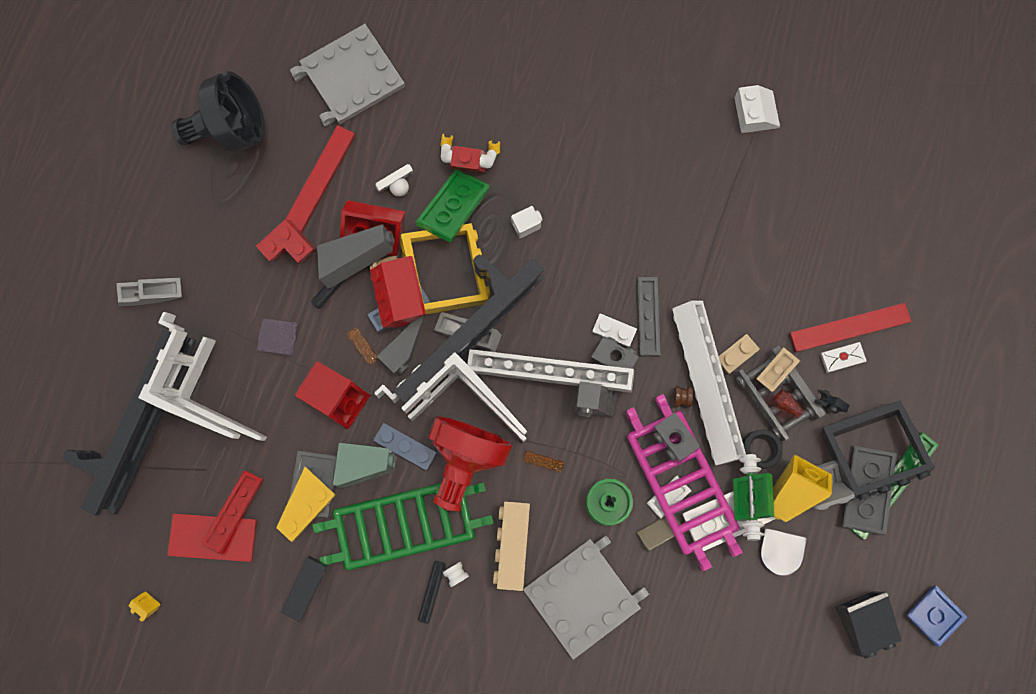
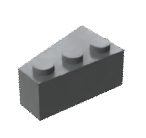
(594, 400)

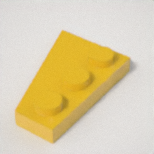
(304, 505)

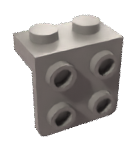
(840, 491)

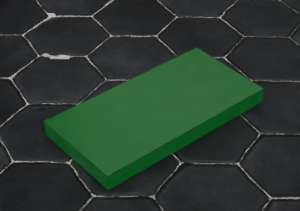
(453, 205)

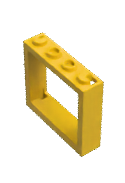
(452, 304)

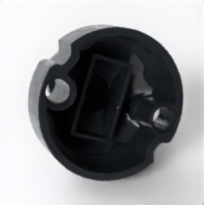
(226, 112)

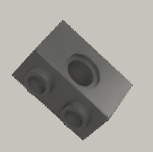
(610, 345)
(674, 426)

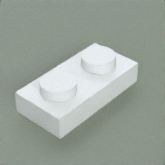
(612, 328)

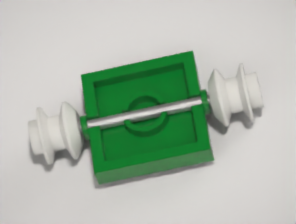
(753, 497)

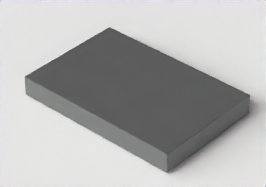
(321, 466)

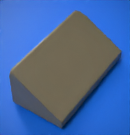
(656, 533)

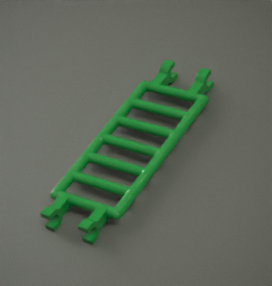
(409, 549)

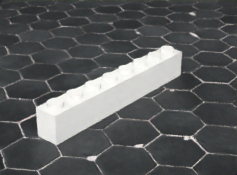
(550, 370)
(709, 382)

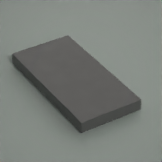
(873, 513)

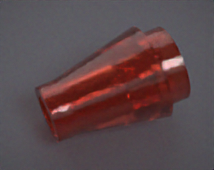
(786, 402)

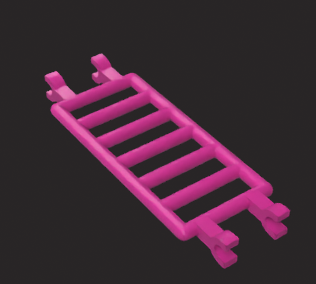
(650, 473)

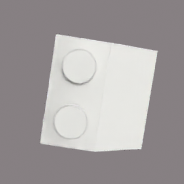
(756, 109)

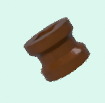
(682, 396)

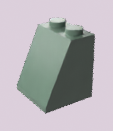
(361, 463)

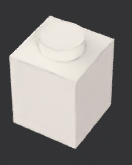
(526, 221)

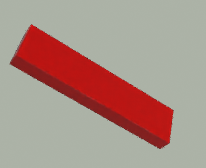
(232, 512)

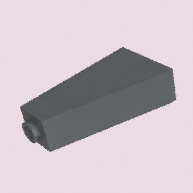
(352, 253)

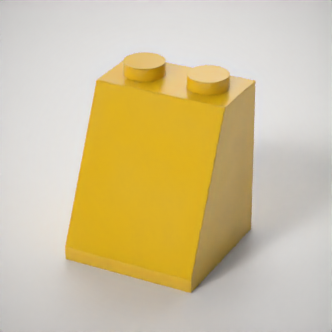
(800, 488)

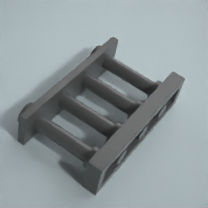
(800, 392)

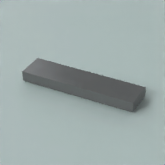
(648, 316)

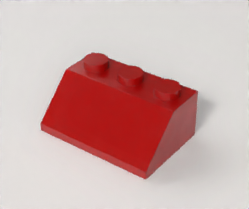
(362, 216)
(397, 292)

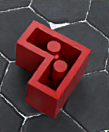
(286, 238)

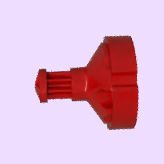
(466, 451)

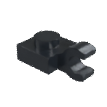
(832, 403)

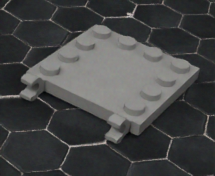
(350, 75)
(583, 598)

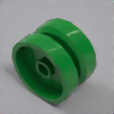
(621, 502)

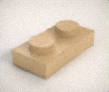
(737, 354)
(778, 369)

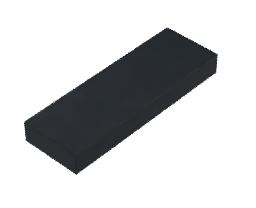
(304, 589)

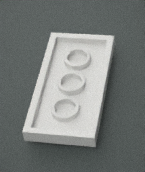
(717, 523)

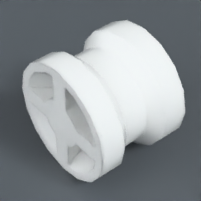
(455, 574)

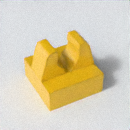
(144, 605)

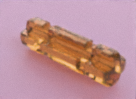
(362, 346)
(543, 461)

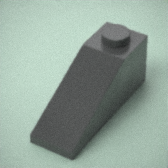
(400, 351)

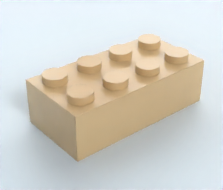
(513, 546)

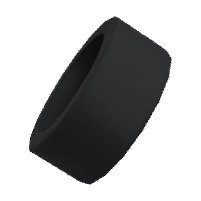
(773, 438)

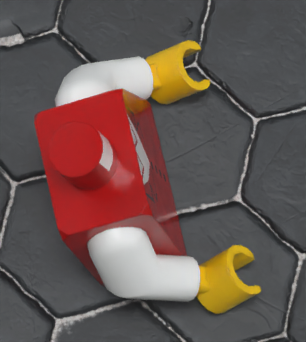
(468, 158)

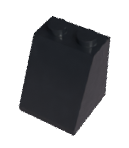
(869, 623)

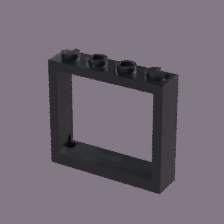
(882, 486)

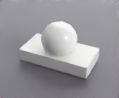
(396, 182)

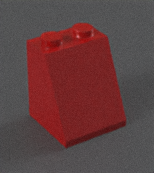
(332, 395)

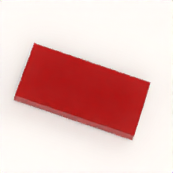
(190, 530)

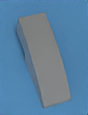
(148, 291)
(449, 324)

